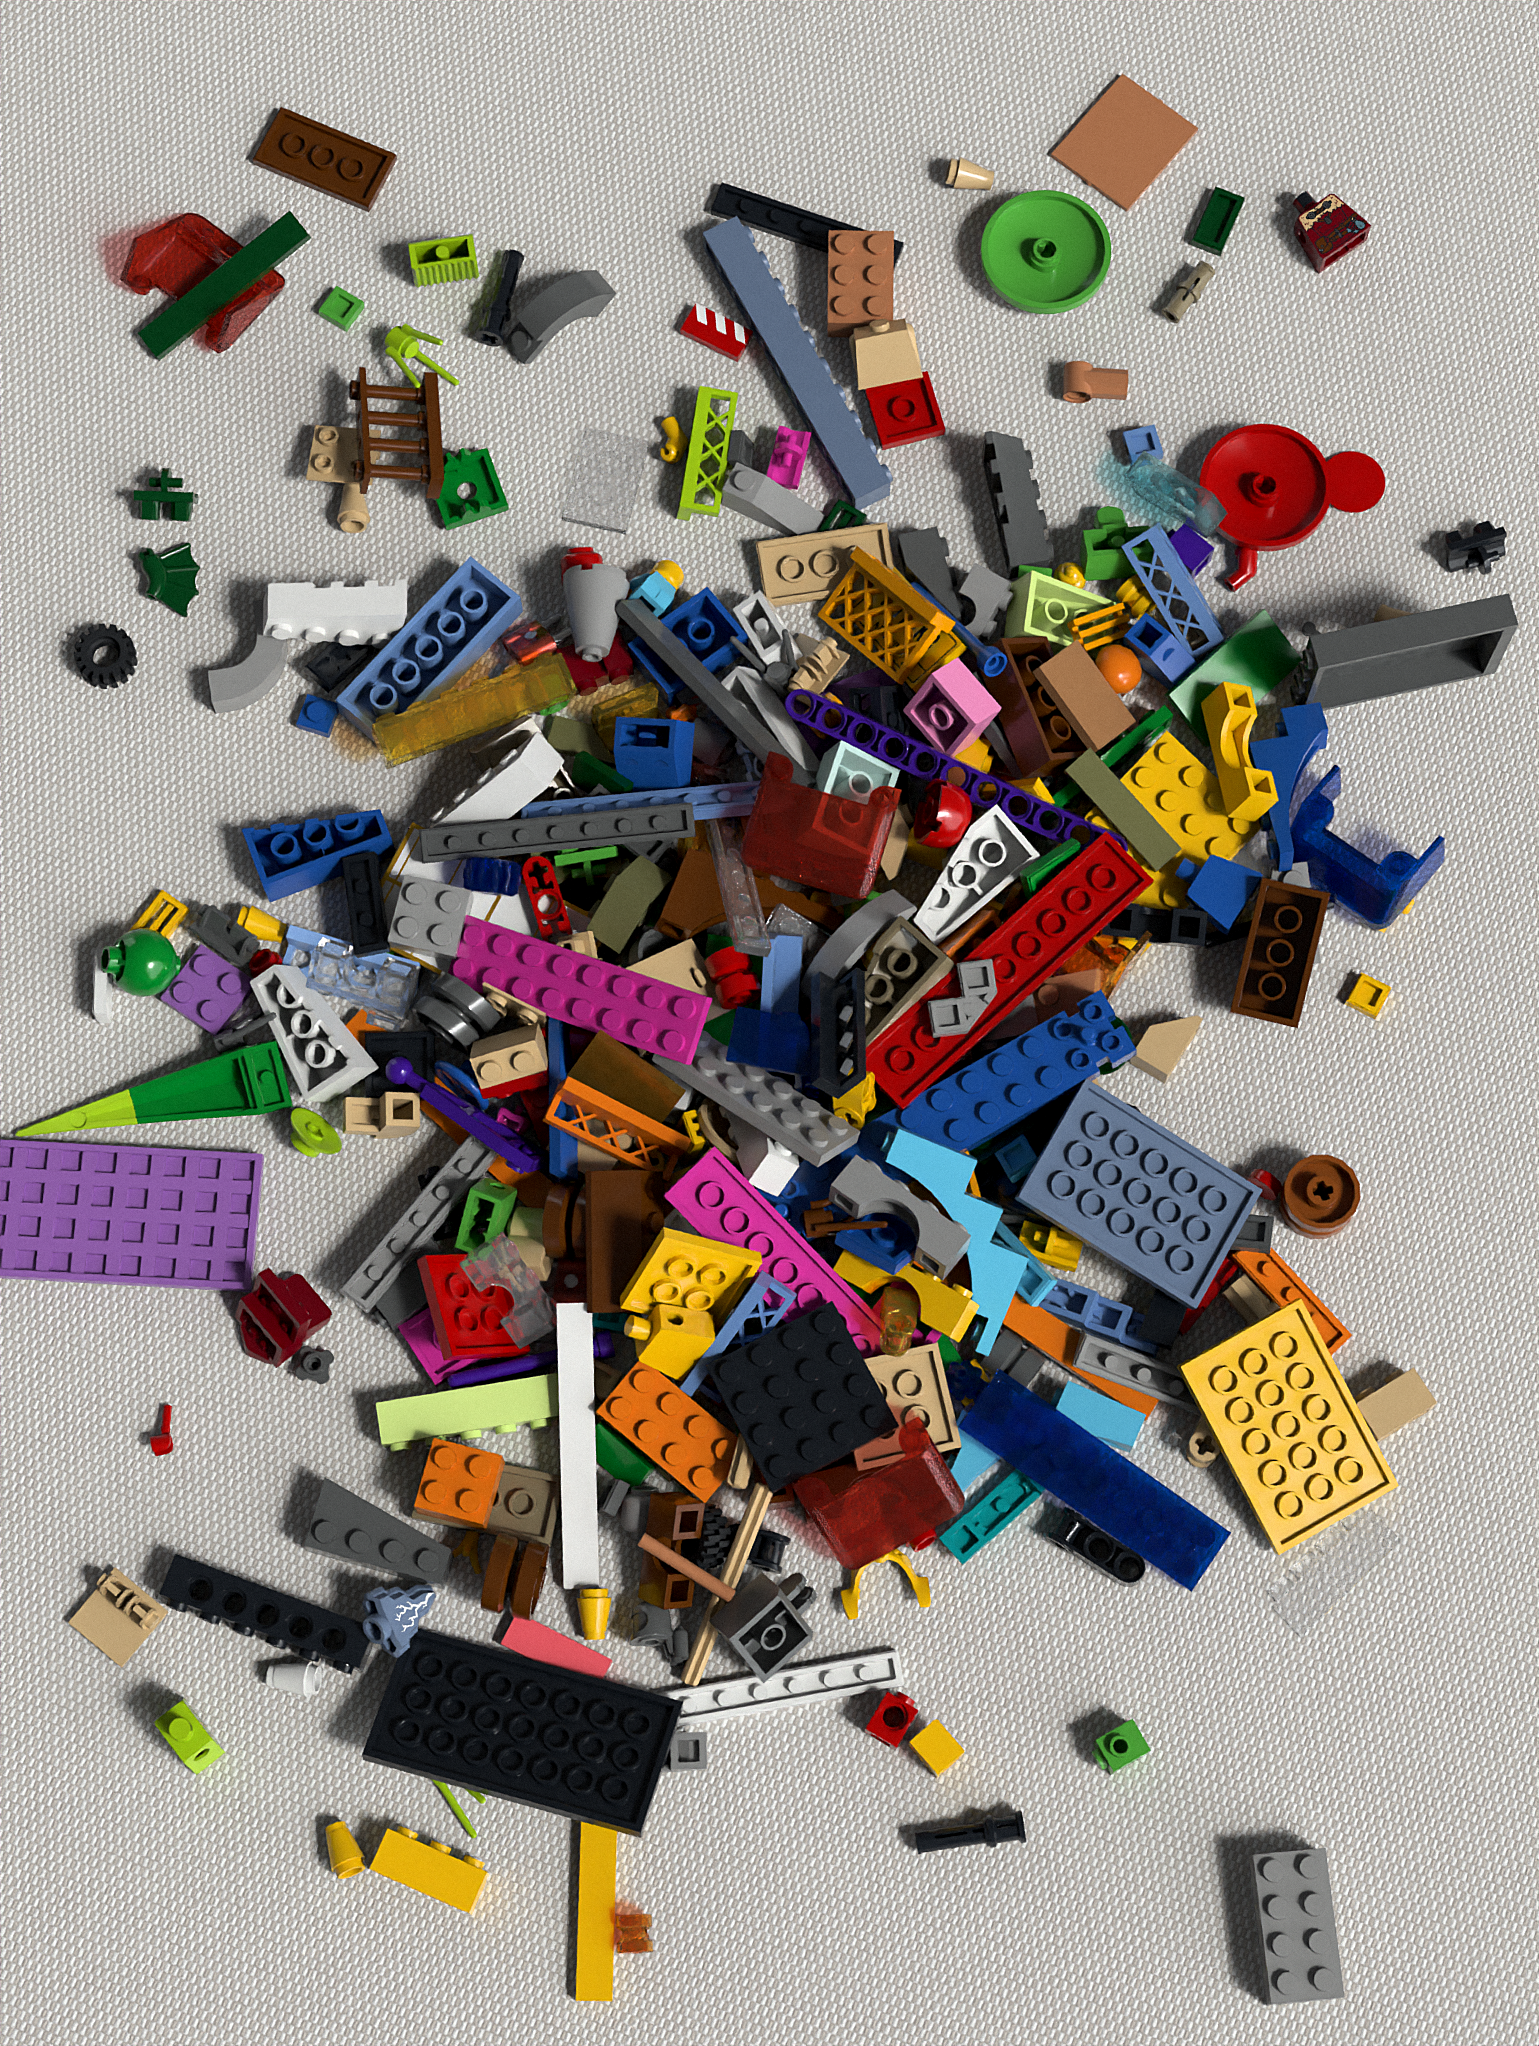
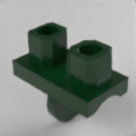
(150, 500)

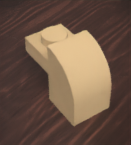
(385, 1118)

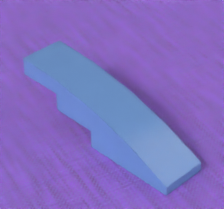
(1097, 1315)

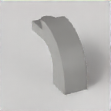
(253, 678)

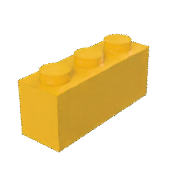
(430, 1869)

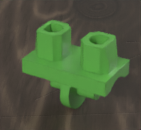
(573, 856)

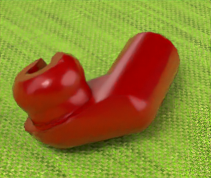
(1246, 569)

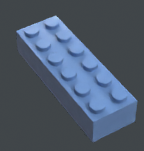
(433, 647)

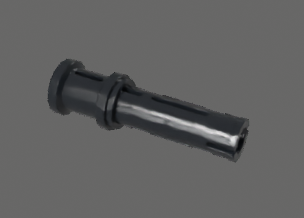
(497, 310)
(989, 1831)

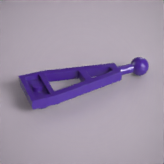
(518, 1150)

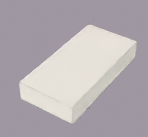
(101, 991)

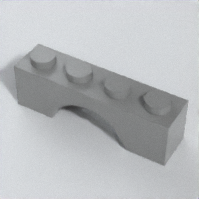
(866, 1190)

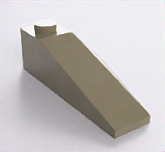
(899, 975)

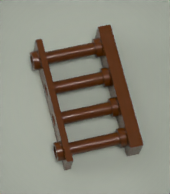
(426, 420)

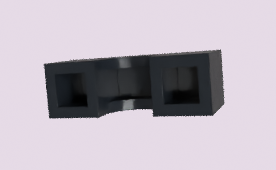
(1168, 926)

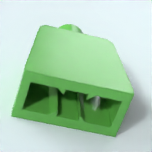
(486, 1207)

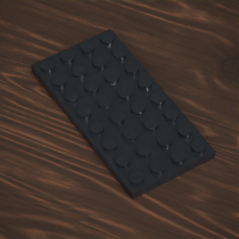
(524, 1732)

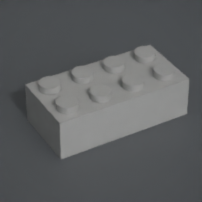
(1296, 1926)

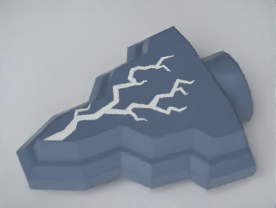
(395, 1615)

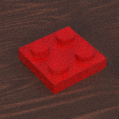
(905, 412)

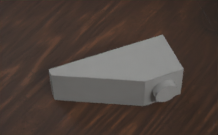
(769, 503)

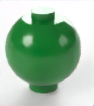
(141, 962)

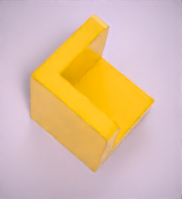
(936, 1748)

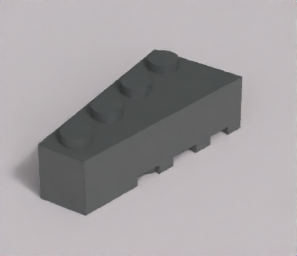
(368, 1537)

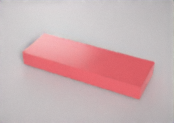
(552, 1648)

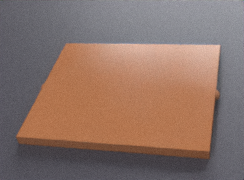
(1124, 142)

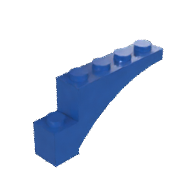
(1298, 738)

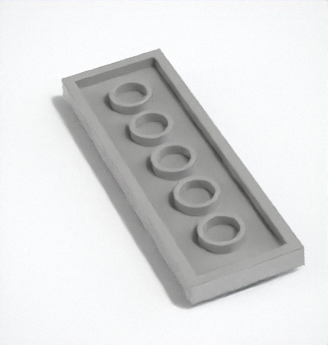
(764, 1102)

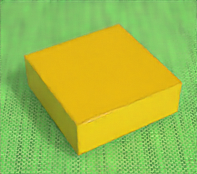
(1368, 995)

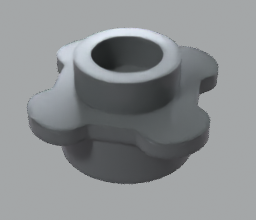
(318, 1374)

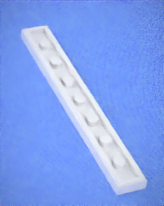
(577, 1446)
(789, 1688)

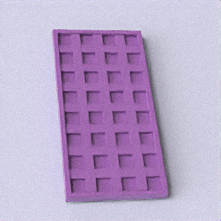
(129, 1215)

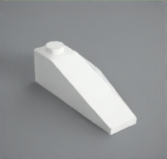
(978, 870)

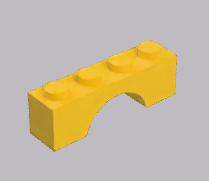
(1228, 720)
(941, 1307)

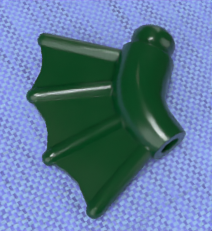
(170, 577)

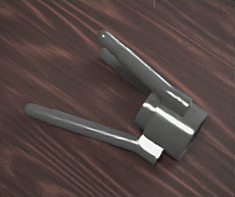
(778, 673)
(234, 1036)

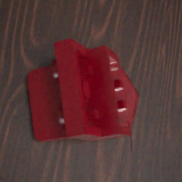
(279, 1317)

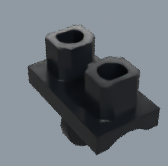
(1475, 551)

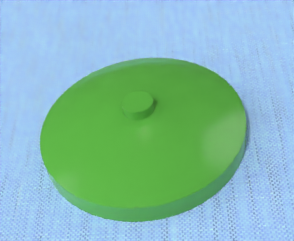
(1045, 252)

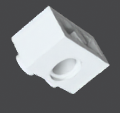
(765, 628)

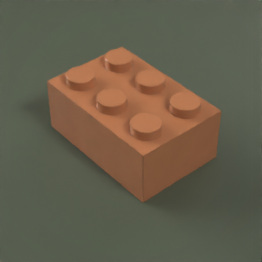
(859, 279)

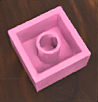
(952, 708)

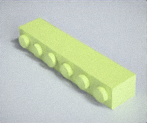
(469, 1412)

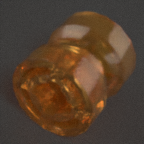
(634, 1934)

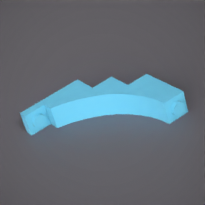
(992, 1266)

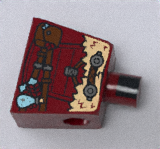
(1327, 229)

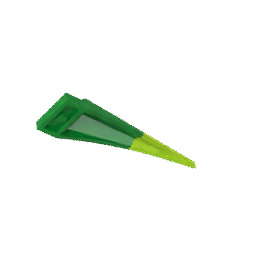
(226, 1085)

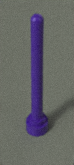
(602, 1348)

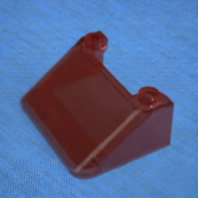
(182, 256)
(817, 834)
(887, 1505)

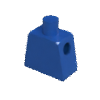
(1219, 889)

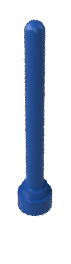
(988, 658)

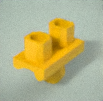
(1051, 1245)

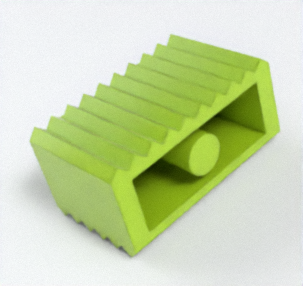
(443, 260)

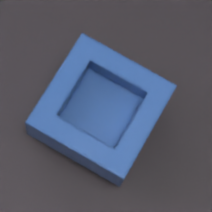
(1142, 440)

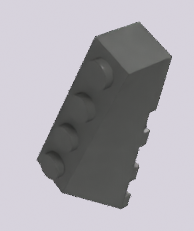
(1015, 502)

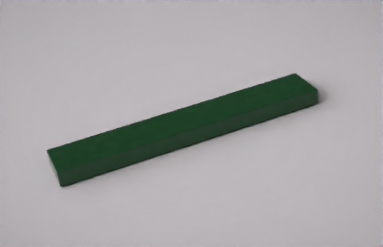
(224, 285)

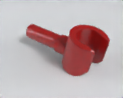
(163, 1443)

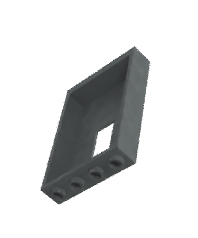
(1405, 653)

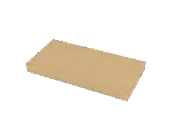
(815, 563)

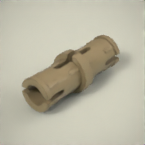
(1199, 276)

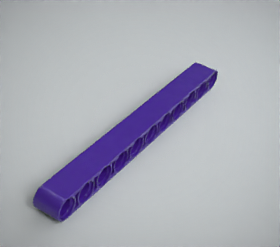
(943, 763)

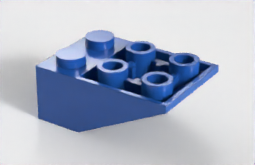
(654, 752)

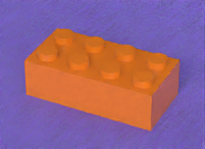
(670, 1430)

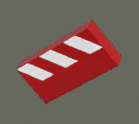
(716, 332)

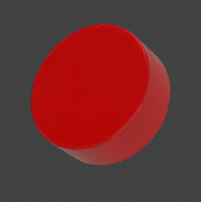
(1267, 1182)

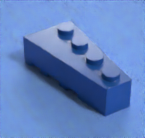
(312, 852)

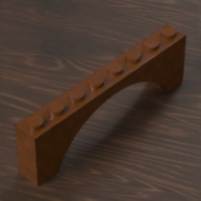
(697, 903)

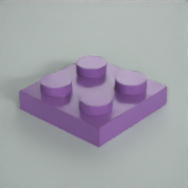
(208, 991)

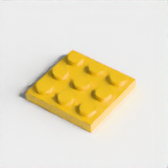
(691, 1275)

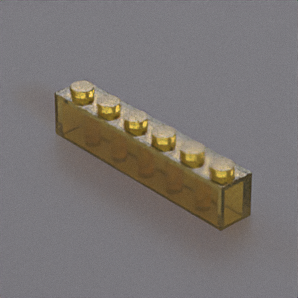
(473, 710)

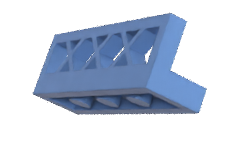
(1184, 582)
(782, 974)
(734, 1324)

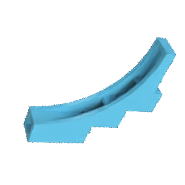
(1099, 1415)

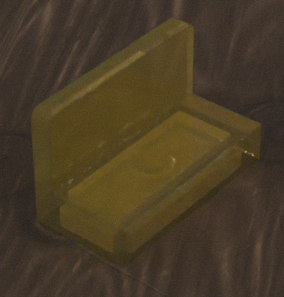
(635, 703)

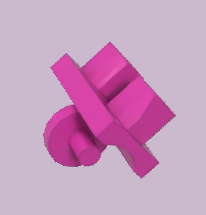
(788, 457)

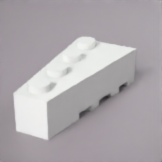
(310, 1035)

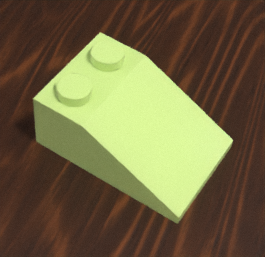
(1045, 607)

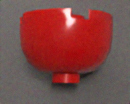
(944, 816)

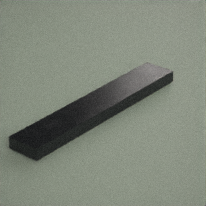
(781, 218)

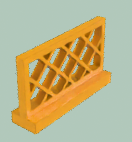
(906, 598)

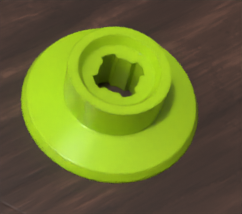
(313, 1134)

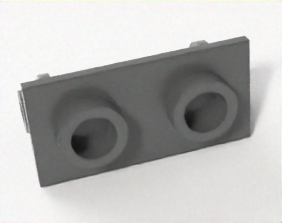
(234, 943)

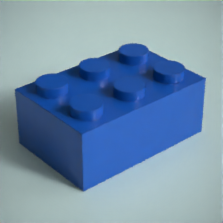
(704, 630)

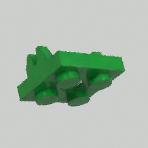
(474, 469)

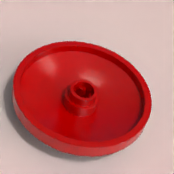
(1269, 485)

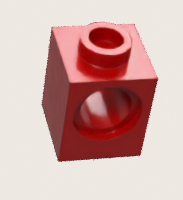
(887, 1735)

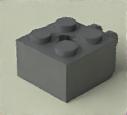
(766, 1623)

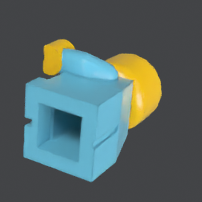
(657, 587)

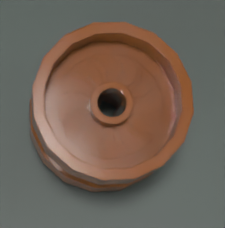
(1308, 1213)

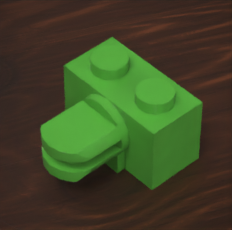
(1102, 550)

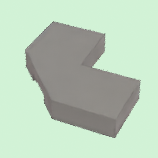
(959, 1014)

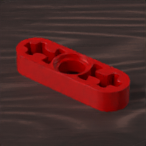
(532, 883)

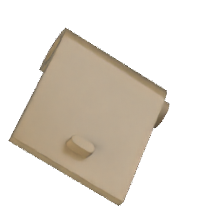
(684, 968)

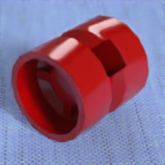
(733, 978)

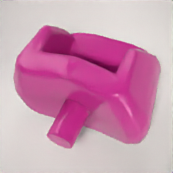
(514, 1120)

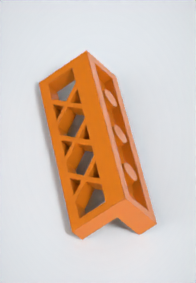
(616, 1116)

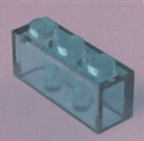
(1175, 494)

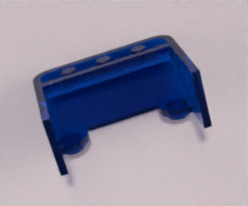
(1357, 883)
(777, 1045)

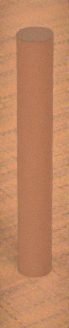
(686, 1567)

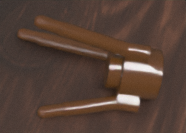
(820, 1222)

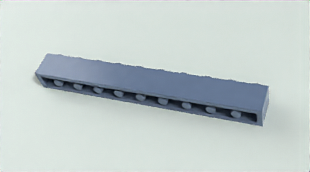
(796, 363)

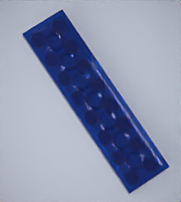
(1094, 1479)

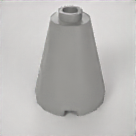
(591, 607)

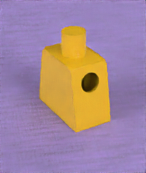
(671, 1338)

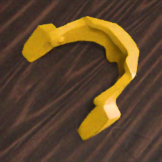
(918, 1584)

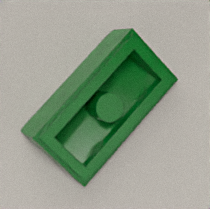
(620, 1457)

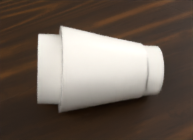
(297, 1678)

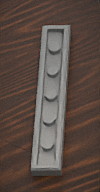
(418, 1223)

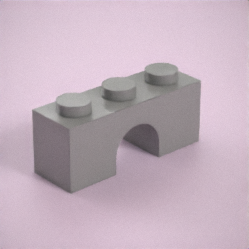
(988, 595)

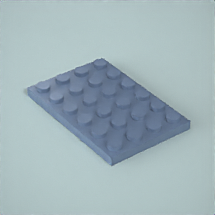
(1138, 1194)

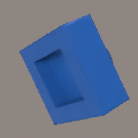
(318, 716)

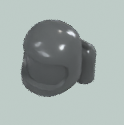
(654, 1628)

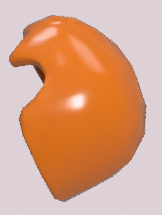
(1119, 668)

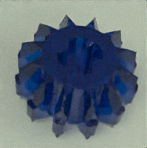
(492, 876)

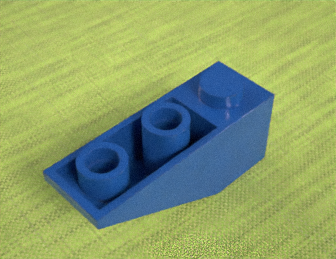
(1158, 651)

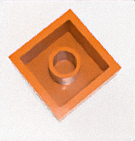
(459, 1484)

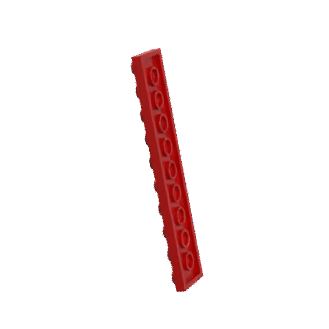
(1023, 957)

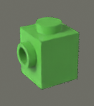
(1120, 1747)

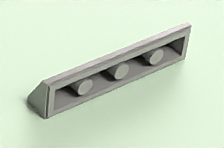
(1133, 1370)

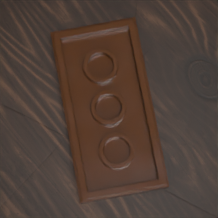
(324, 159)

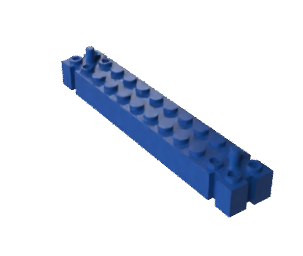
(977, 1100)

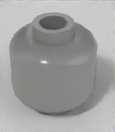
(635, 1509)

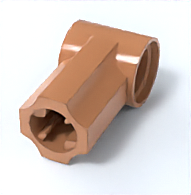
(1084, 382)

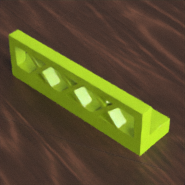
(695, 456)

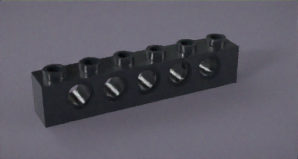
(187, 1574)

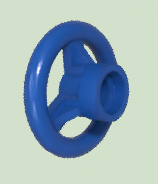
(461, 1082)

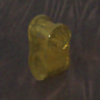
(898, 1320)

